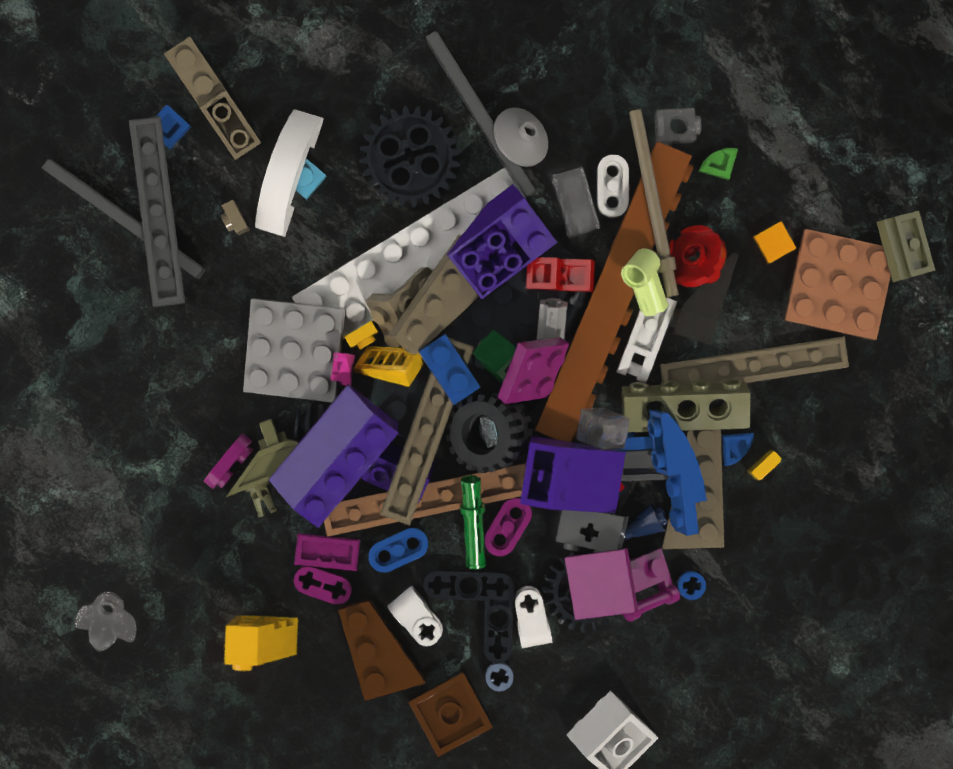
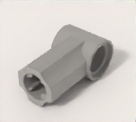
(552, 319)

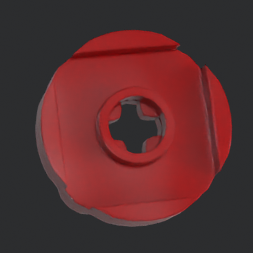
(707, 266)

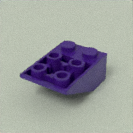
(500, 242)
(572, 476)

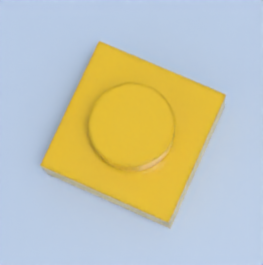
(362, 336)

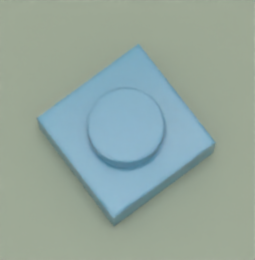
(309, 179)

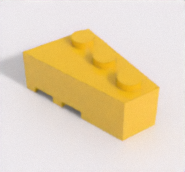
(259, 640)

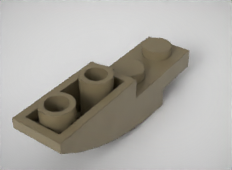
(212, 98)

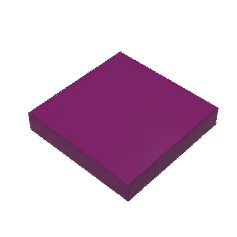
(601, 584)

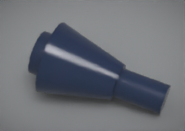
(648, 522)

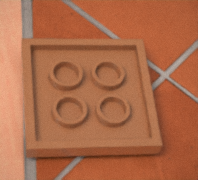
(839, 285)

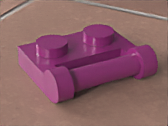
(647, 571)

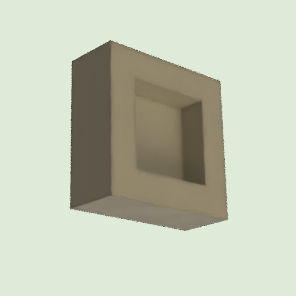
(233, 218)

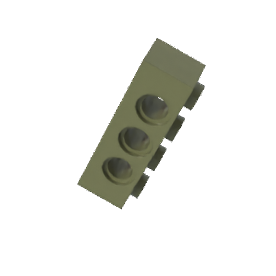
(699, 416)

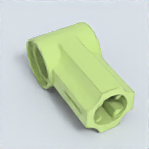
(642, 276)

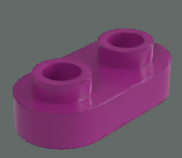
(221, 472)
(508, 526)

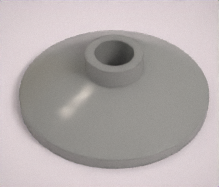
(520, 137)

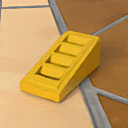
(392, 373)

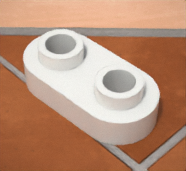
(613, 186)

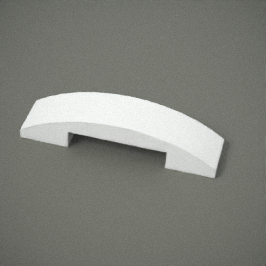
(284, 171)

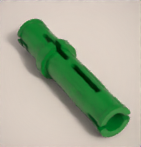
(472, 511)

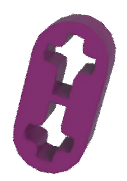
(319, 591)

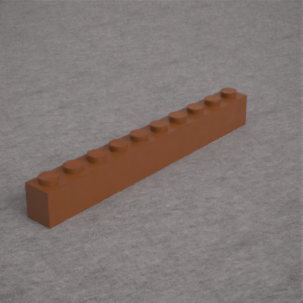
(610, 301)

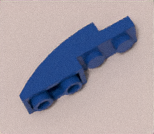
(677, 460)

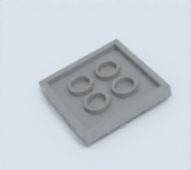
(293, 349)

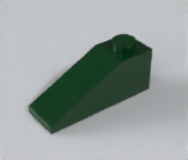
(495, 356)

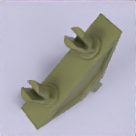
(273, 451)

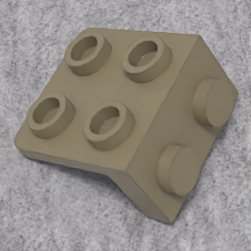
(388, 308)

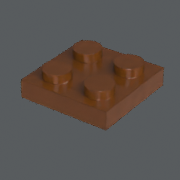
(450, 714)

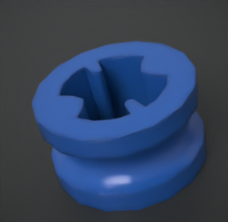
(696, 593)

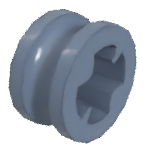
(503, 685)

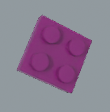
(533, 370)

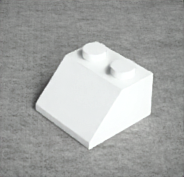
(612, 734)

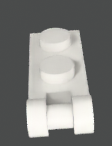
(645, 341)

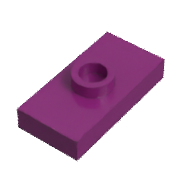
(327, 551)

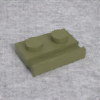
(905, 246)

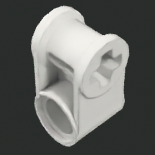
(411, 612)
(533, 621)

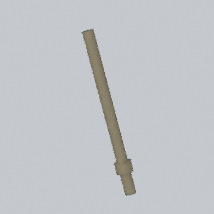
(667, 263)

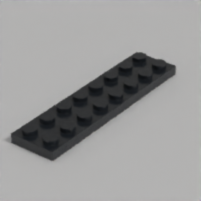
(507, 310)

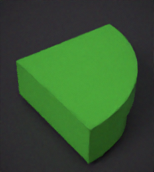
(719, 163)

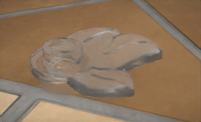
(105, 625)

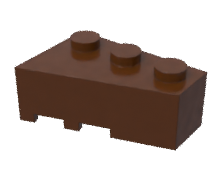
(377, 653)

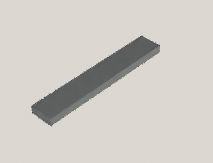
(477, 110)
(113, 210)
(157, 211)

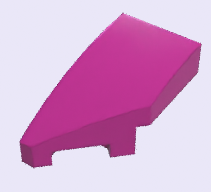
(342, 368)

